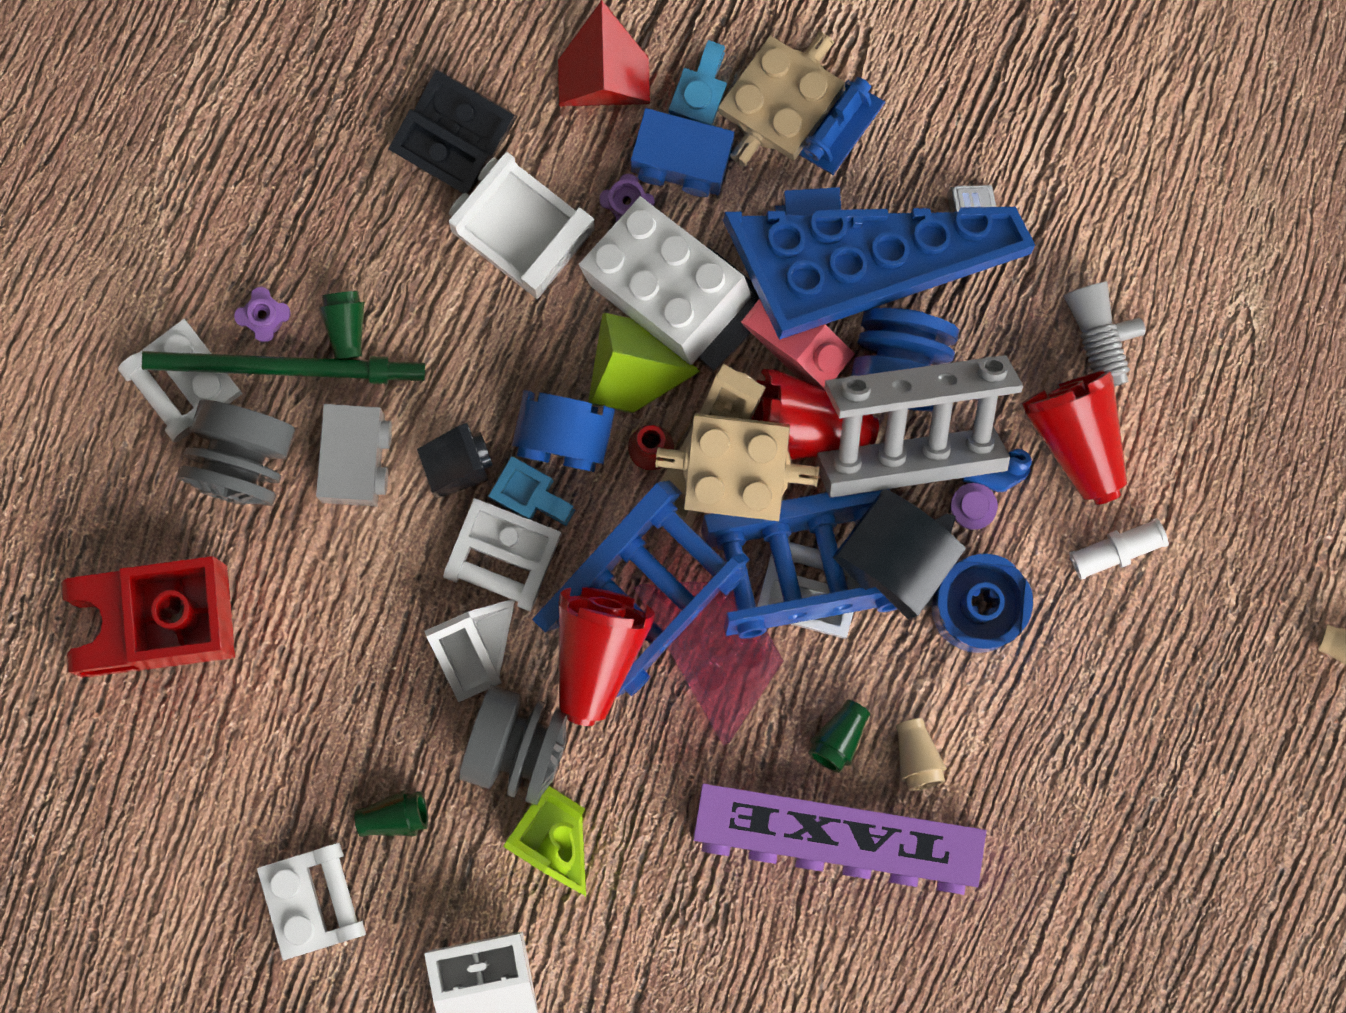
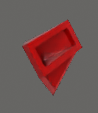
(603, 65)

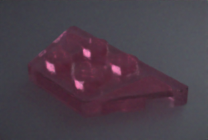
(720, 670)

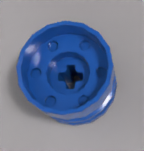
(903, 341)

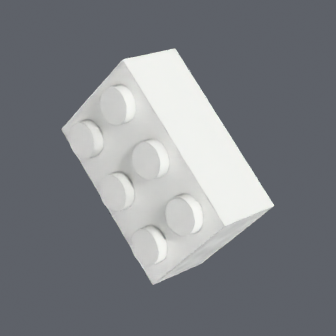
(665, 280)

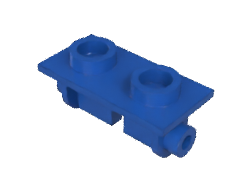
(842, 126)

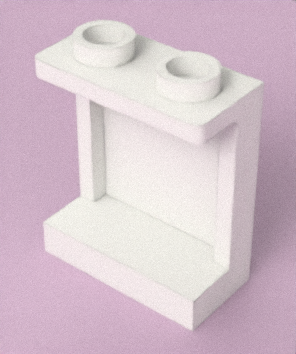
(519, 225)

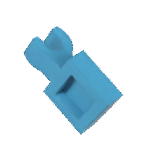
(700, 92)
(526, 490)

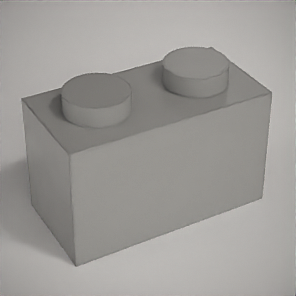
(352, 455)

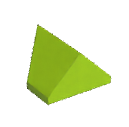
(633, 366)
(553, 839)

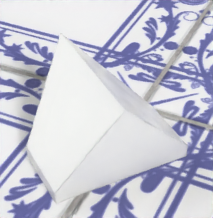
(472, 647)

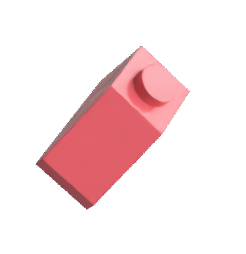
(809, 355)

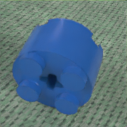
(562, 429)
(1002, 587)

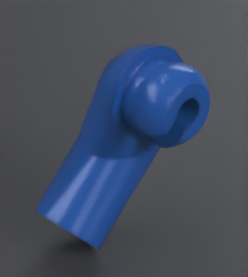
(1002, 481)

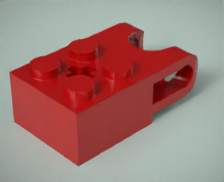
(139, 611)

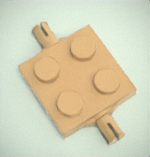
(781, 98)
(737, 467)

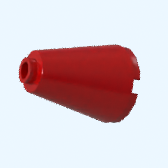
(809, 411)
(1083, 433)
(596, 650)

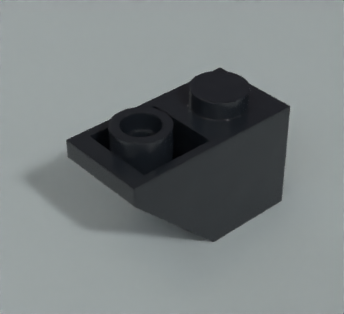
(455, 461)

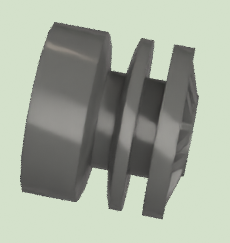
(235, 453)
(514, 745)

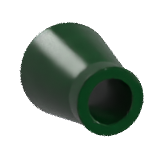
(343, 322)
(838, 739)
(393, 816)

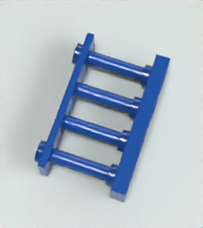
(812, 513)
(627, 544)

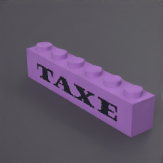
(839, 836)

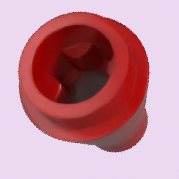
(643, 456)

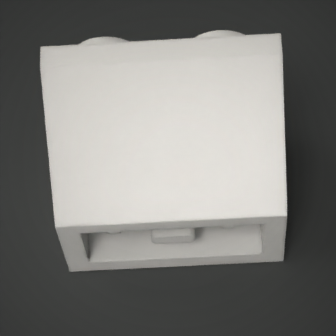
(482, 976)

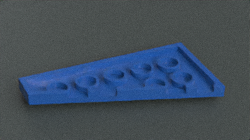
(858, 259)

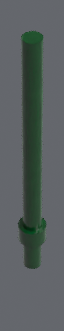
(375, 369)

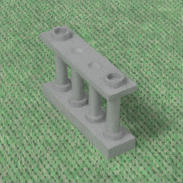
(925, 458)

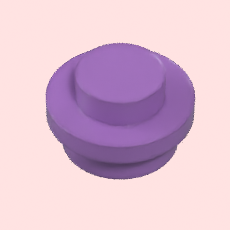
(974, 506)

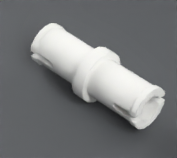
(1119, 548)

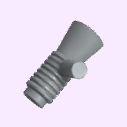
(1101, 337)

